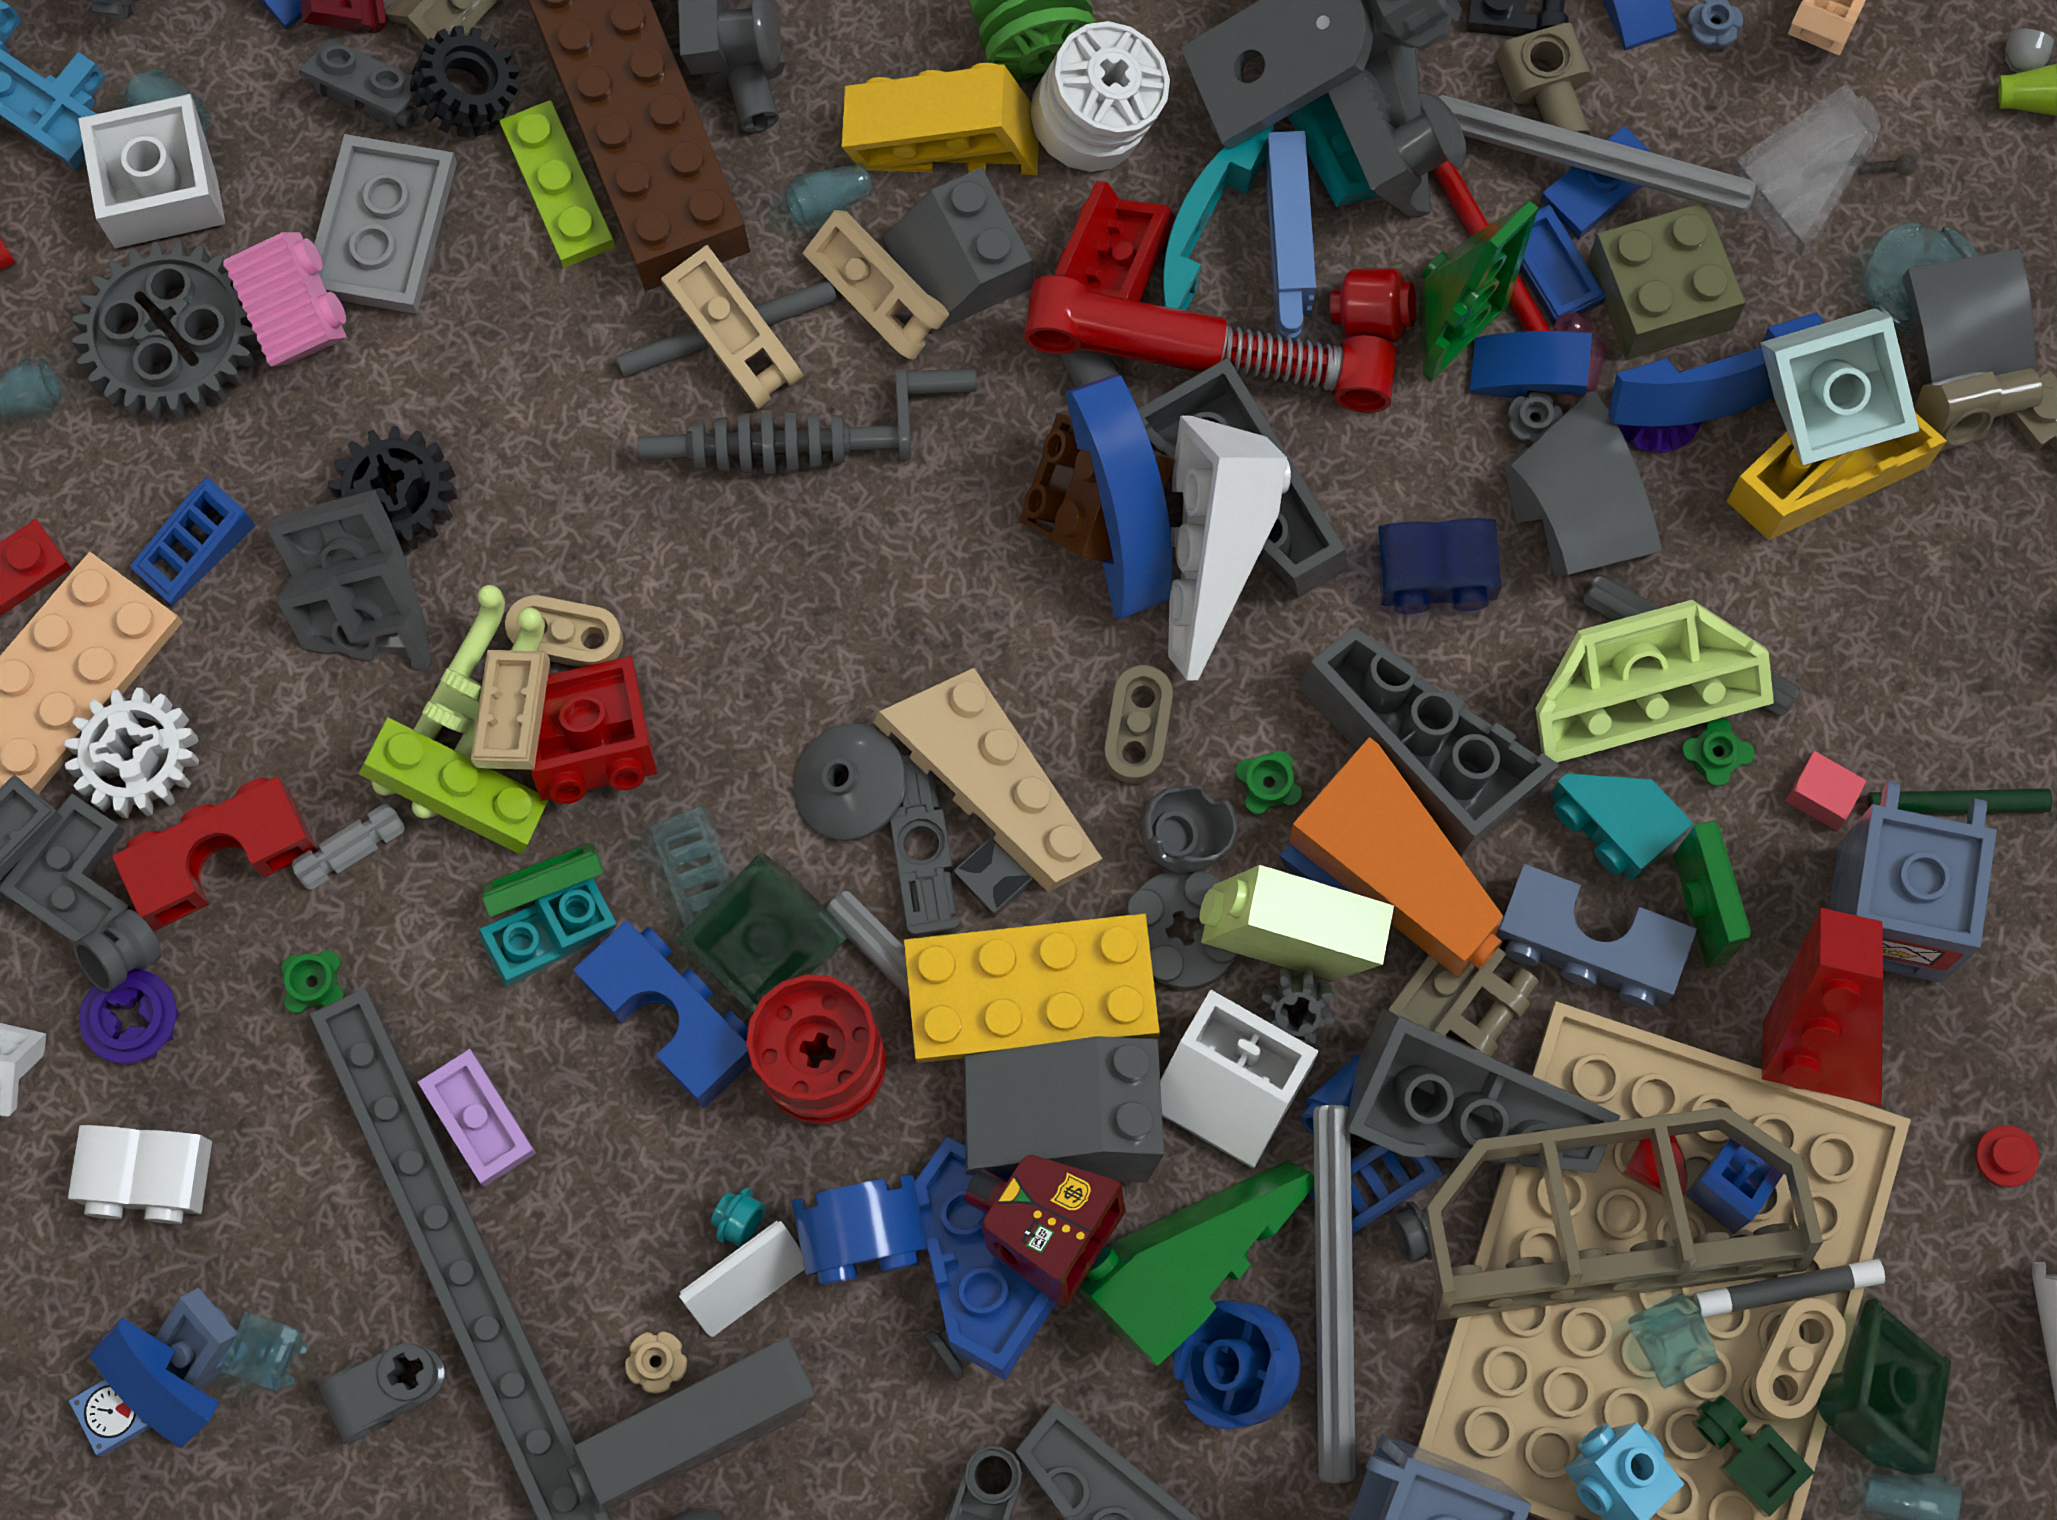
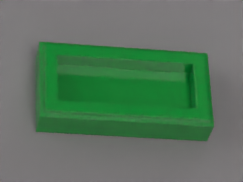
(541, 879)

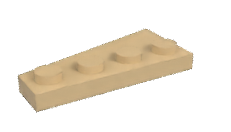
(982, 758)

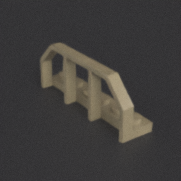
(1649, 1264)

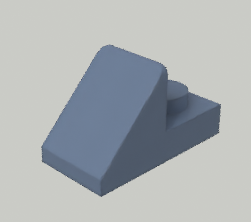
(199, 1338)

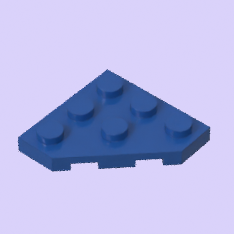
(984, 1302)

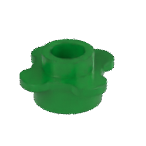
(1274, 766)
(1714, 768)
(298, 971)

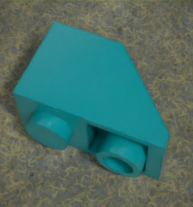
(1623, 817)

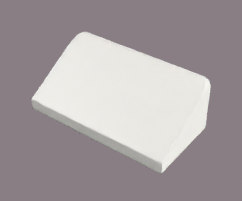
(743, 1279)

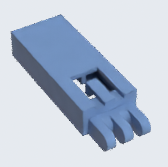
(1289, 231)

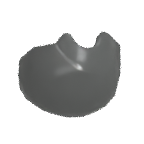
(1187, 829)

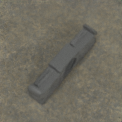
(924, 883)

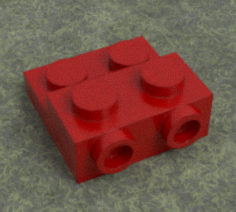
(592, 732)

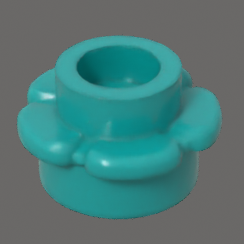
(737, 1217)

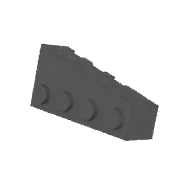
(1302, 543)
(1451, 758)

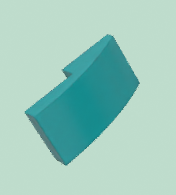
(546, 931)

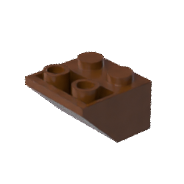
(1066, 496)

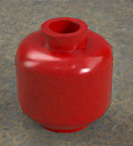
(1374, 303)

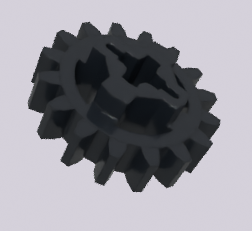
(416, 480)

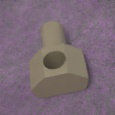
(1549, 90)
(1967, 404)

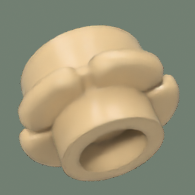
(660, 1378)

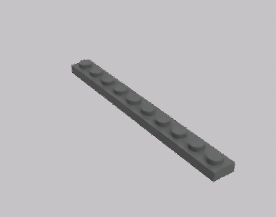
(454, 1255)

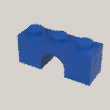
(634, 972)

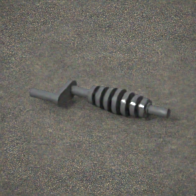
(839, 438)

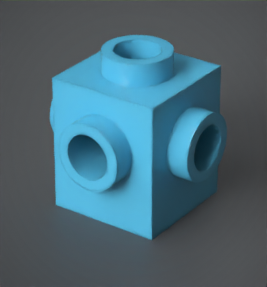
(1623, 1473)

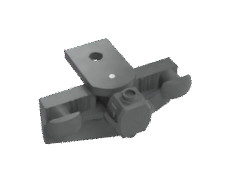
(1366, 64)

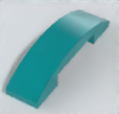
(1231, 168)

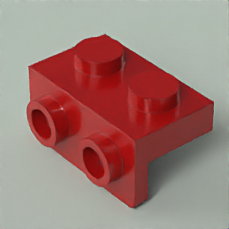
(1115, 243)

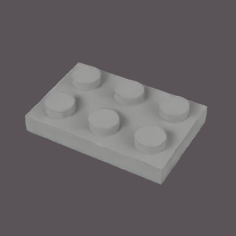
(383, 221)

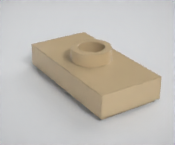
(510, 709)

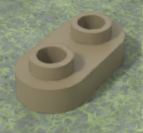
(1138, 726)

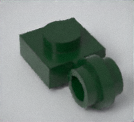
(1762, 1466)

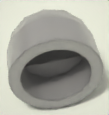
(2027, 49)

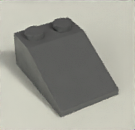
(1067, 1102)

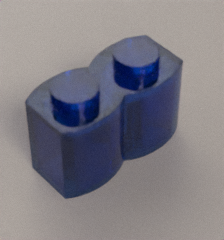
(1438, 564)

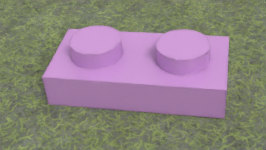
(477, 1118)

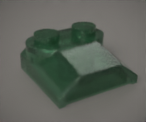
(762, 932)
(1889, 1394)

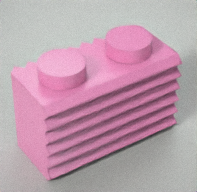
(286, 298)

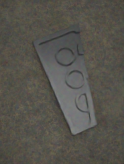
(1089, 1477)

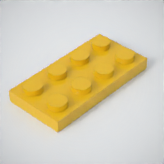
(1030, 986)

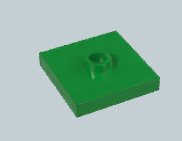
(1711, 894)

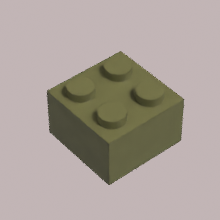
(1666, 281)

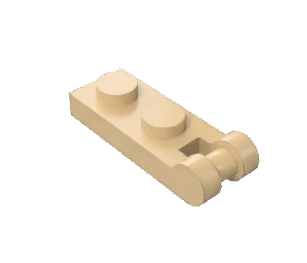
(874, 283)
(730, 325)

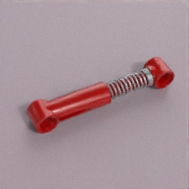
(1070, 318)

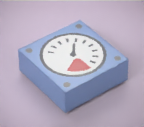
(106, 1418)

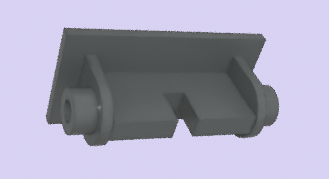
(358, 78)

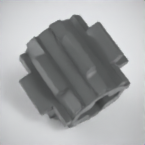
(1287, 994)

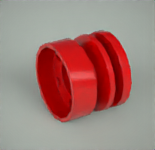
(800, 1021)

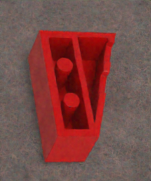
(1830, 1012)

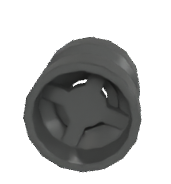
(116, 951)

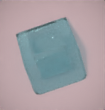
(1674, 1339)

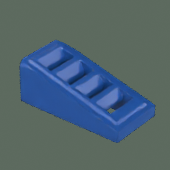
(206, 555)
(1429, 1169)

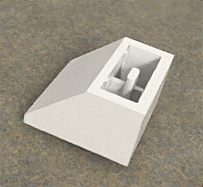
(1233, 1078)

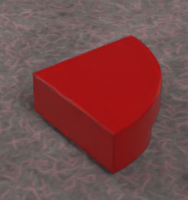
(1644, 1170)

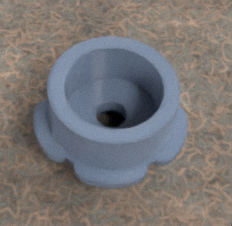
(1710, 34)

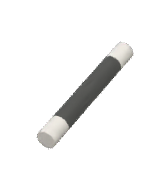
(1790, 1288)

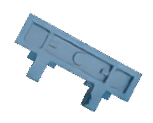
(49, 106)

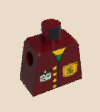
(1047, 1221)

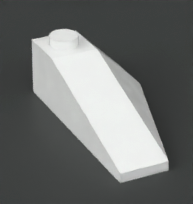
(1229, 506)

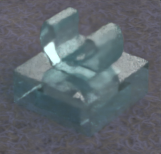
(263, 1352)

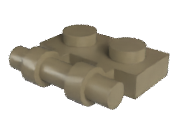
(1440, 998)

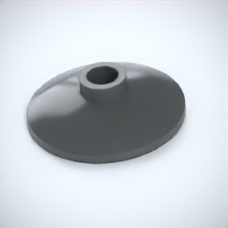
(872, 789)

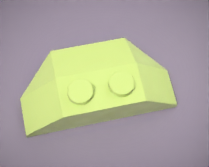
(1649, 680)

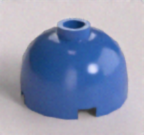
(1238, 1366)

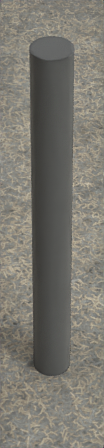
(692, 341)

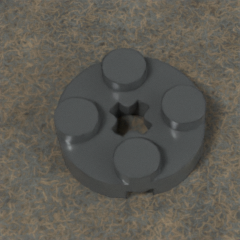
(1176, 964)

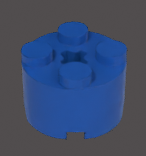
(859, 1228)

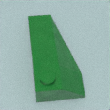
(1471, 287)
(1160, 1278)

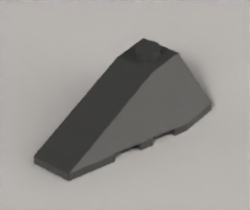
(1440, 1096)

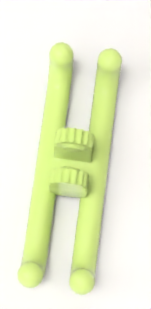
(457, 695)

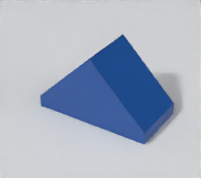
(1734, 1186)

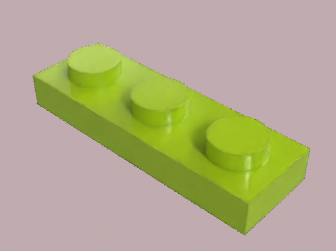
(557, 184)
(453, 786)

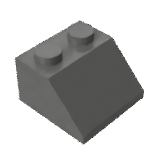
(962, 247)

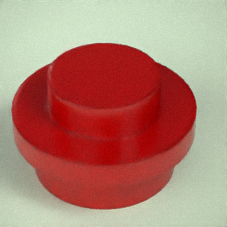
(2007, 1156)

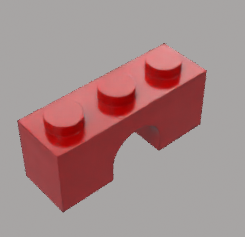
(166, 866)

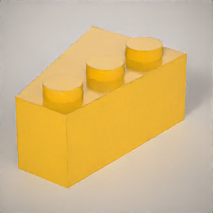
(940, 117)
(1784, 494)

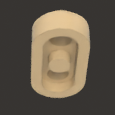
(567, 629)
(1799, 1362)

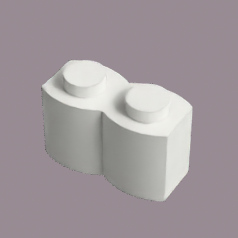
(139, 1171)

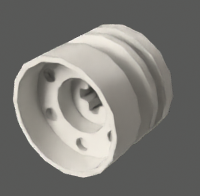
(1099, 96)

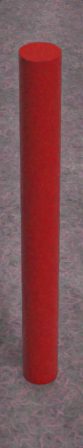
(1473, 222)

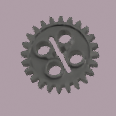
(125, 361)

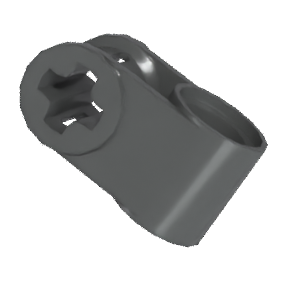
(373, 1390)
(973, 1502)

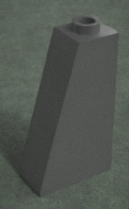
(692, 1427)

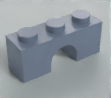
(1543, 928)

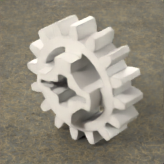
(108, 741)

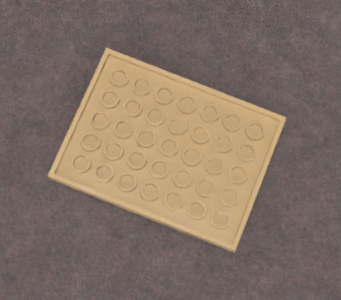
(1540, 1378)

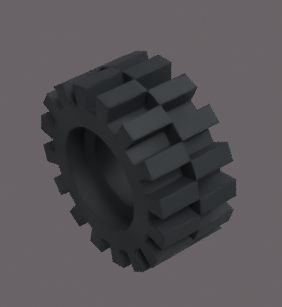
(480, 60)

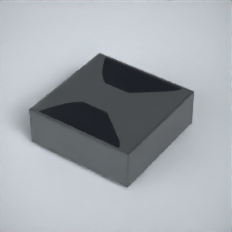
(993, 877)

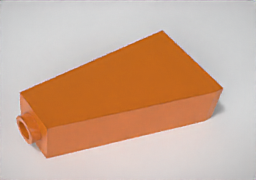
(1388, 848)

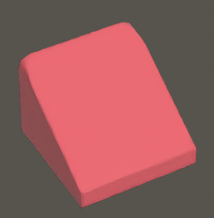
(1826, 791)

